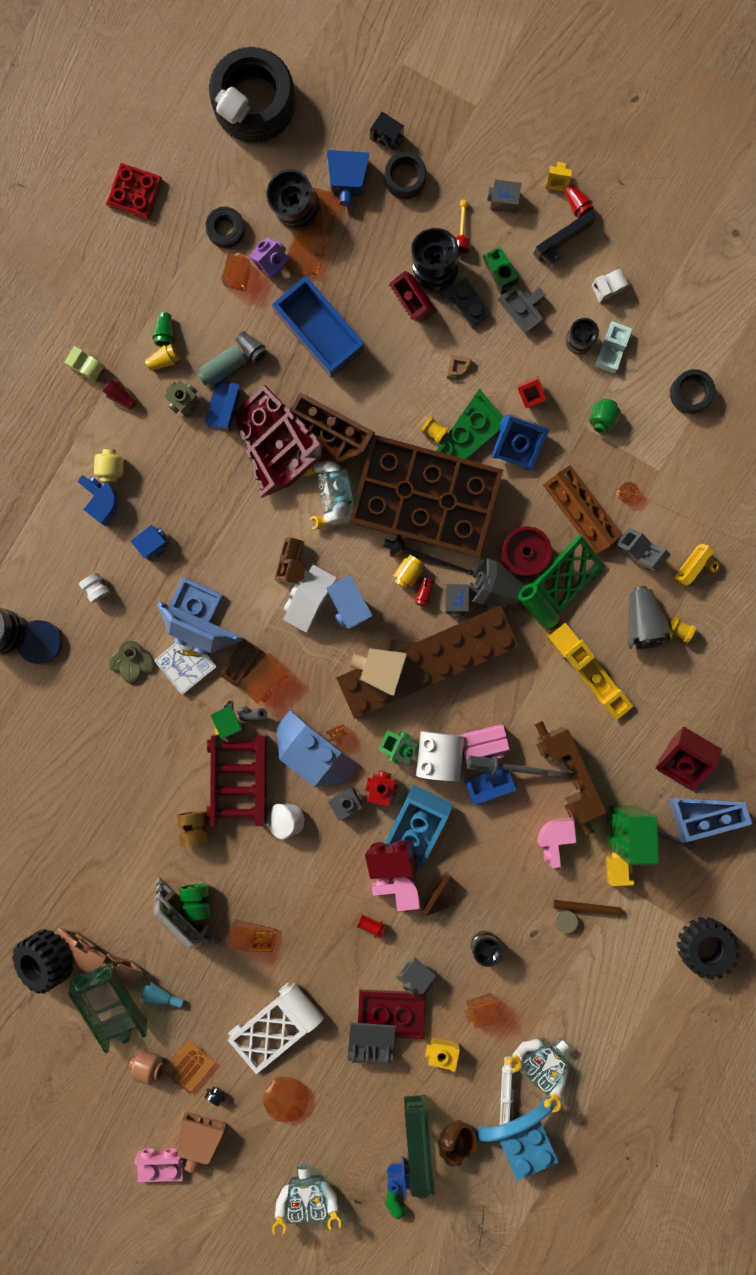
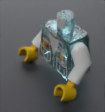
(334, 492)
(544, 1066)
(306, 1200)

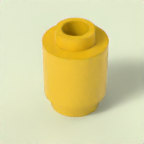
(408, 572)

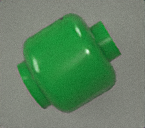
(604, 415)

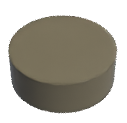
(566, 921)

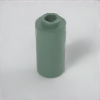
(221, 366)

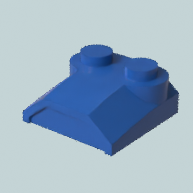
(519, 441)

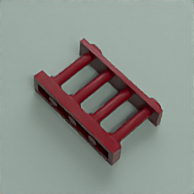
(257, 790)

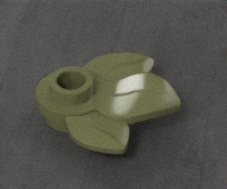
(131, 664)

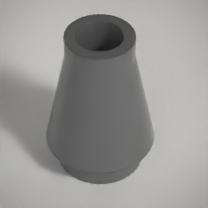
(251, 347)

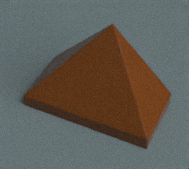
(441, 897)

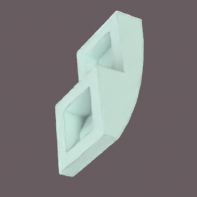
(613, 347)

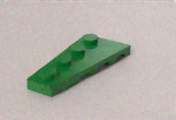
(472, 429)

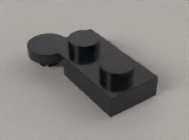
(466, 301)

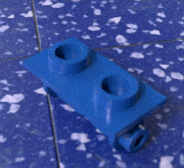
(398, 1178)

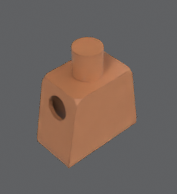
(198, 1139)

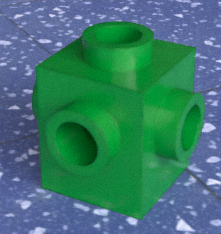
(398, 747)

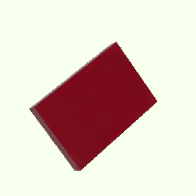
(394, 1009)

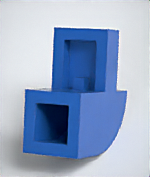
(105, 499)

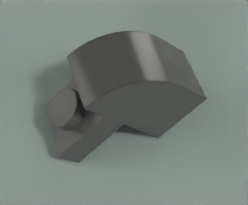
(642, 551)

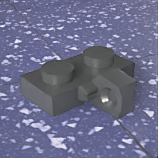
(523, 307)

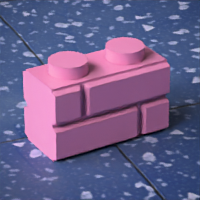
(485, 742)

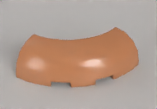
(89, 959)

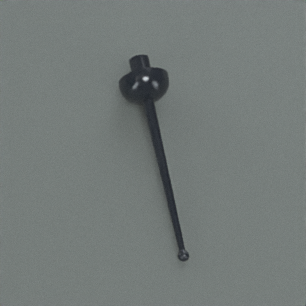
(398, 546)

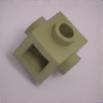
(187, 403)

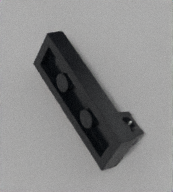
(549, 248)

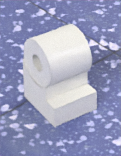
(610, 284)

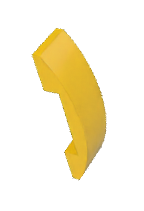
(597, 680)

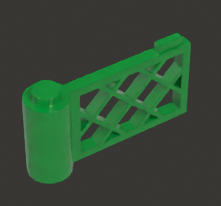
(538, 598)

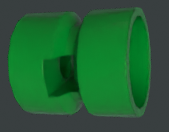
(195, 901)

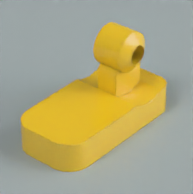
(693, 565)

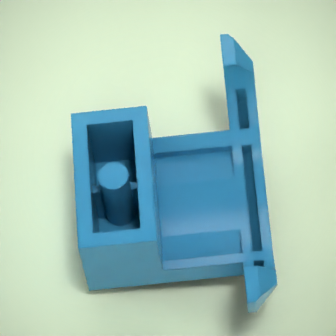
(524, 1141)

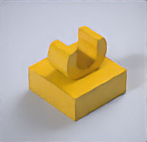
(558, 177)

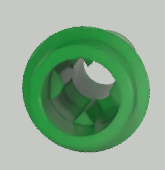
(163, 330)

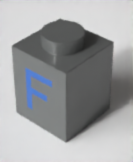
(504, 196)
(456, 599)

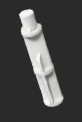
(507, 1093)

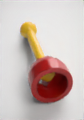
(463, 242)

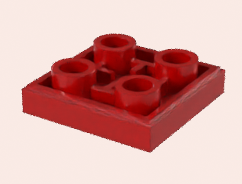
(134, 191)

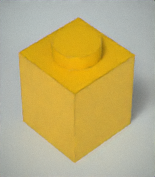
(562, 639)

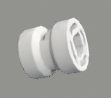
(94, 588)

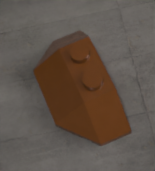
(338, 434)

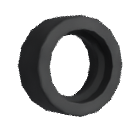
(405, 158)
(704, 379)

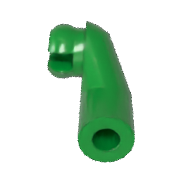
(396, 1210)

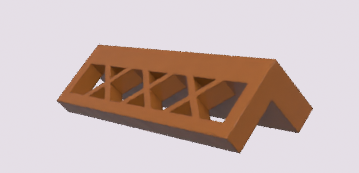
(581, 511)

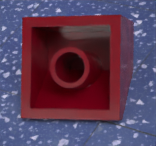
(689, 758)

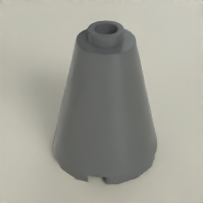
(646, 621)

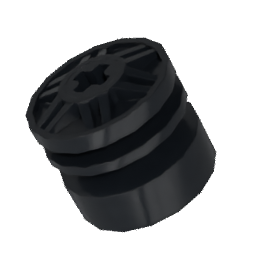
(293, 199)
(435, 258)
(10, 631)

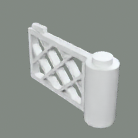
(294, 1006)

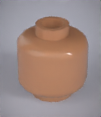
(147, 1067)

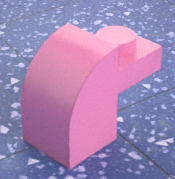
(553, 834)
(404, 890)

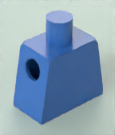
(347, 174)

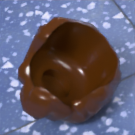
(457, 1142)

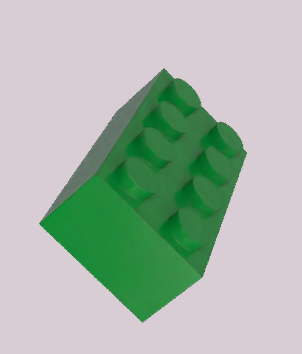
(633, 834)

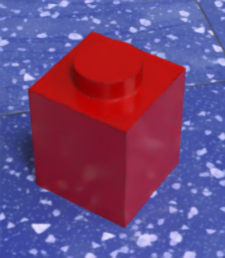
(532, 392)

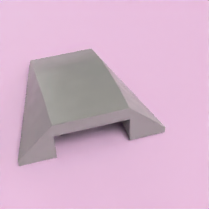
(176, 924)

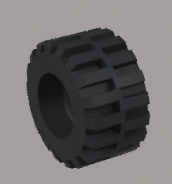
(721, 960)
(42, 961)

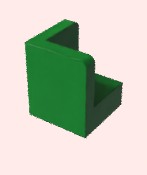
(226, 722)

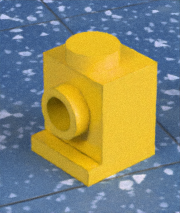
(618, 871)
(449, 1048)

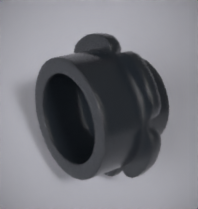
(214, 1096)

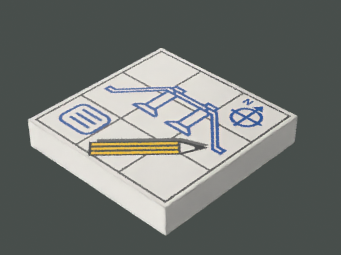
(184, 666)

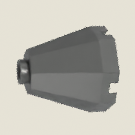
(494, 585)

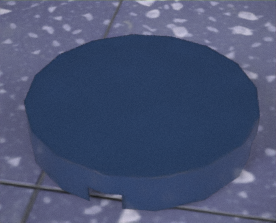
(40, 642)

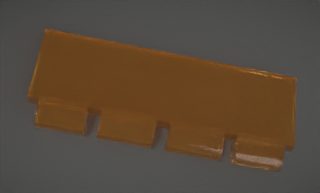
(309, 242)

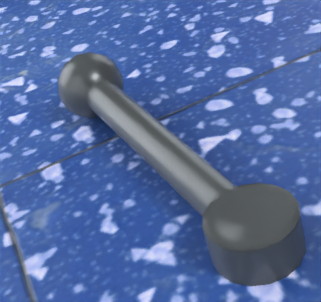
(690, 845)

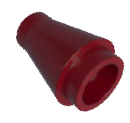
(118, 393)

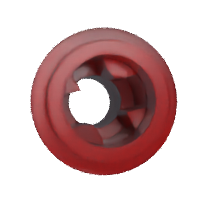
(578, 201)

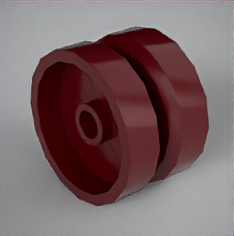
(527, 538)

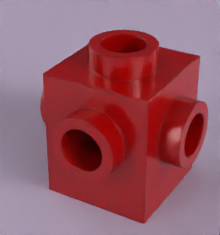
(381, 796)

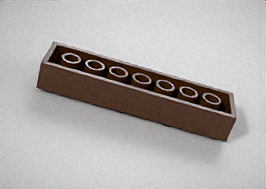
(435, 660)

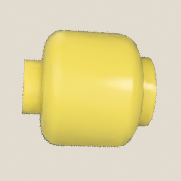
(108, 465)

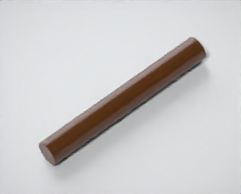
(585, 907)

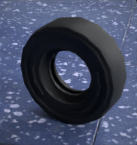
(218, 215)

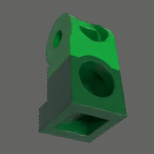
(501, 270)

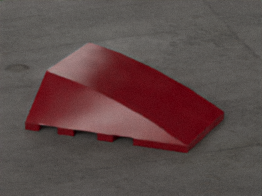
(276, 442)

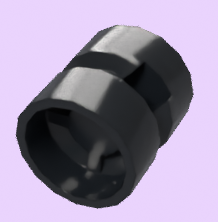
(582, 335)
(486, 948)

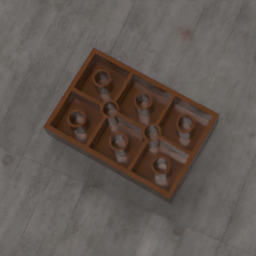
(426, 503)

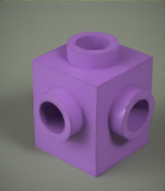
(269, 256)

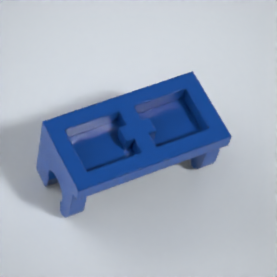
(489, 786)

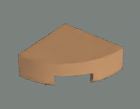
(458, 366)

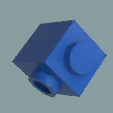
(151, 542)

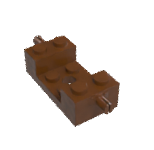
(586, 803)

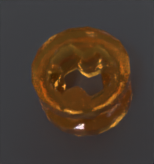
(622, 496)
(336, 732)

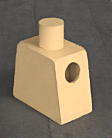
(380, 668)

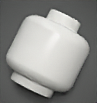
(232, 105)

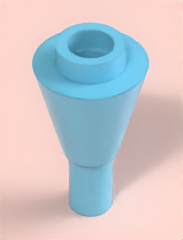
(155, 995)

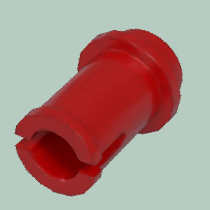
(424, 592)
(371, 926)

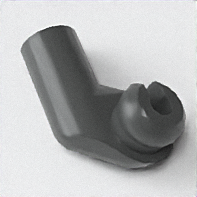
(254, 716)

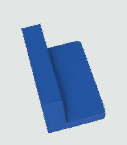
(223, 406)

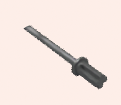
(491, 765)

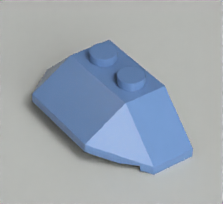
(196, 631)
(311, 753)

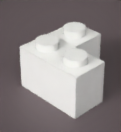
(308, 598)

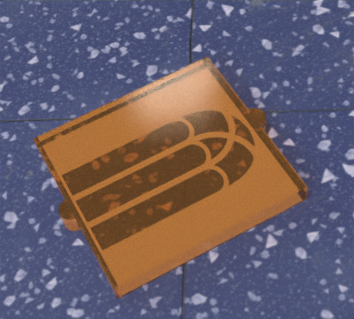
(189, 1066)

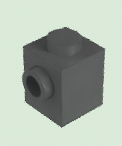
(346, 803)
(416, 977)

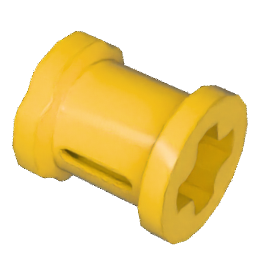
(434, 429)
(682, 629)

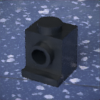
(387, 131)

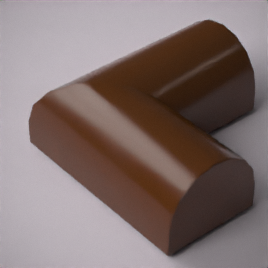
(289, 565)

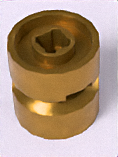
(193, 837)

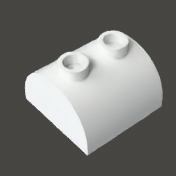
(440, 756)

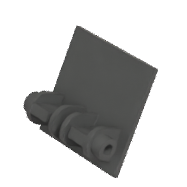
(371, 1042)

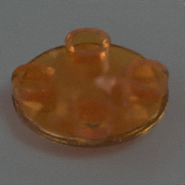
(285, 1099)

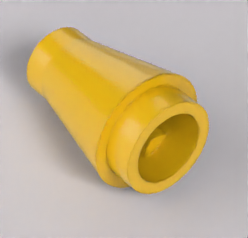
(162, 358)

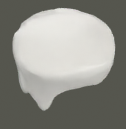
(285, 820)

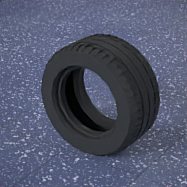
(262, 64)

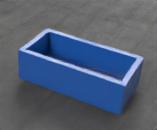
(318, 326)

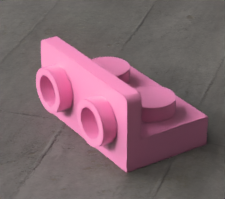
(159, 1165)

